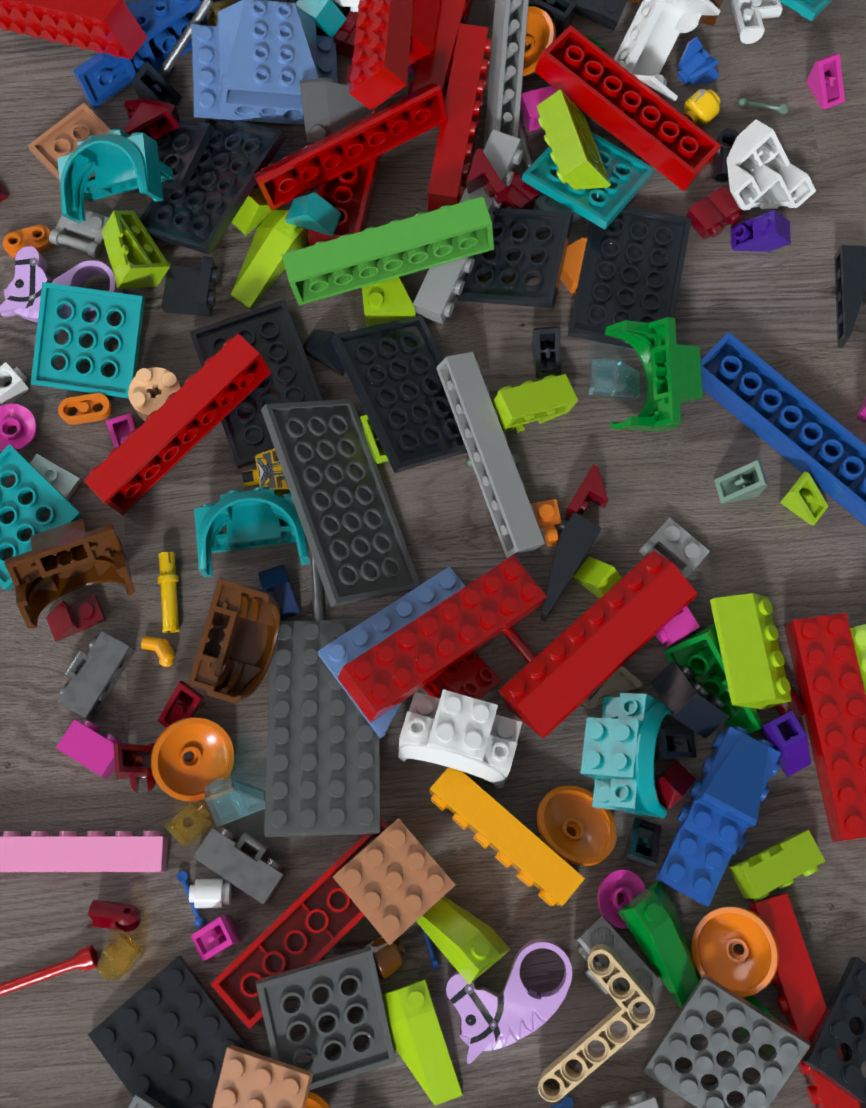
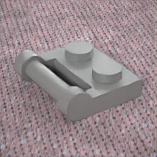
(89, 229)
(678, 544)

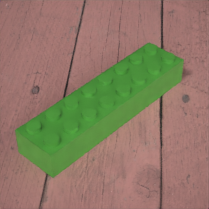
(389, 250)

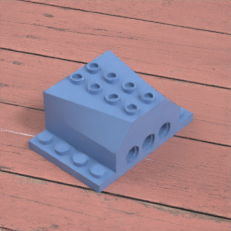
(255, 62)

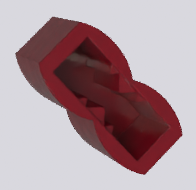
(715, 213)

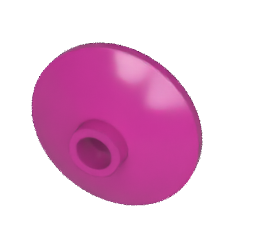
(17, 417)
(624, 884)

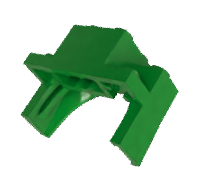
(670, 371)

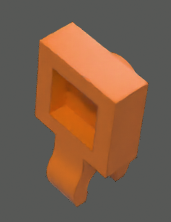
(548, 518)

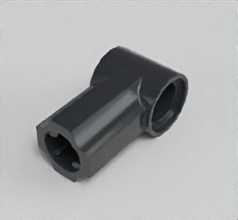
(720, 168)

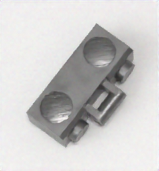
(98, 676)
(228, 860)
(602, 933)

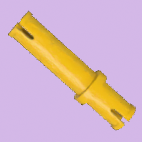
(168, 592)

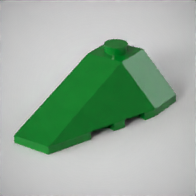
(704, 657)
(660, 934)

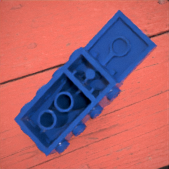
(163, 25)
(718, 813)

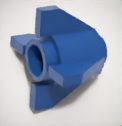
(696, 66)

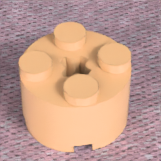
(151, 389)

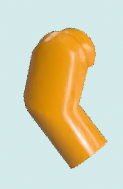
(161, 647)

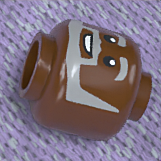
(387, 957)

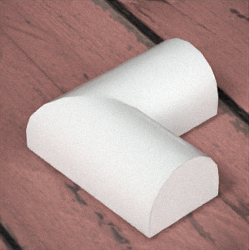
(749, 16)

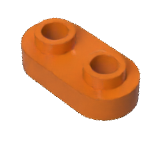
(26, 238)
(85, 408)

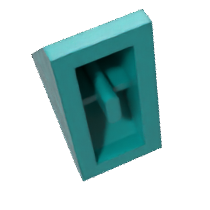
(325, 13)
(314, 214)

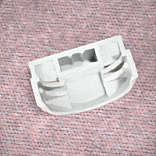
(460, 735)

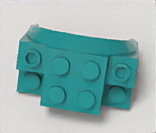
(119, 166)
(251, 522)
(622, 754)

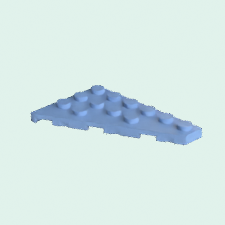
(384, 624)

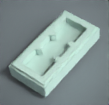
(61, 479)

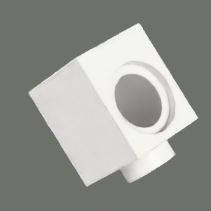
(17, 387)

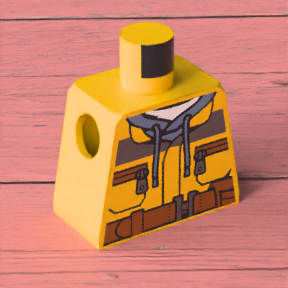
(267, 473)

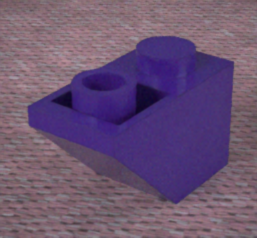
(761, 233)
(790, 740)

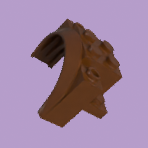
(64, 562)
(237, 639)

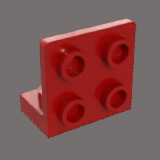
(469, 678)

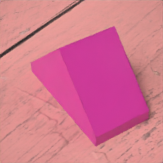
(827, 81)
(216, 937)

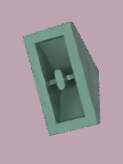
(742, 483)

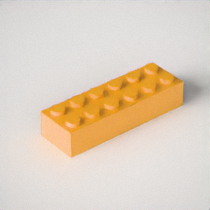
(506, 835)

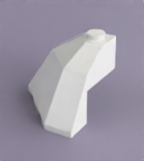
(762, 173)

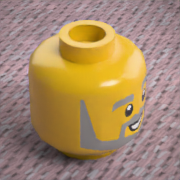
(702, 106)

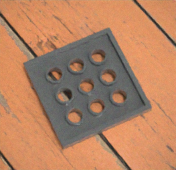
(337, 1003)
(736, 1013)

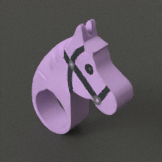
(24, 291)
(505, 1017)

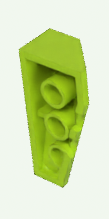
(264, 258)
(463, 938)
(420, 1040)

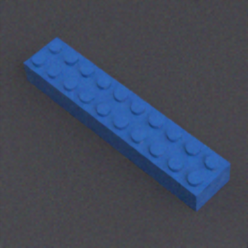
(788, 422)

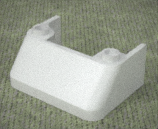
(654, 35)

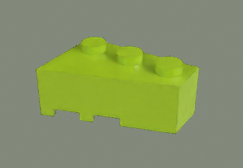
(132, 252)
(386, 302)

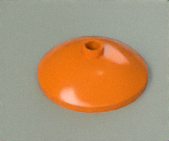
(539, 35)
(210, 758)
(591, 828)
(717, 956)

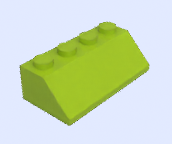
(571, 143)
(750, 651)

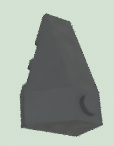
(331, 107)

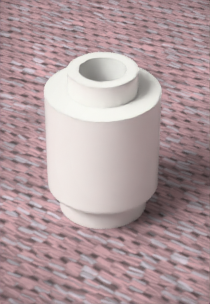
(210, 893)

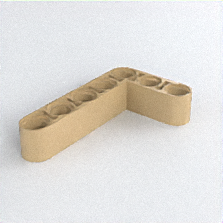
(602, 1031)

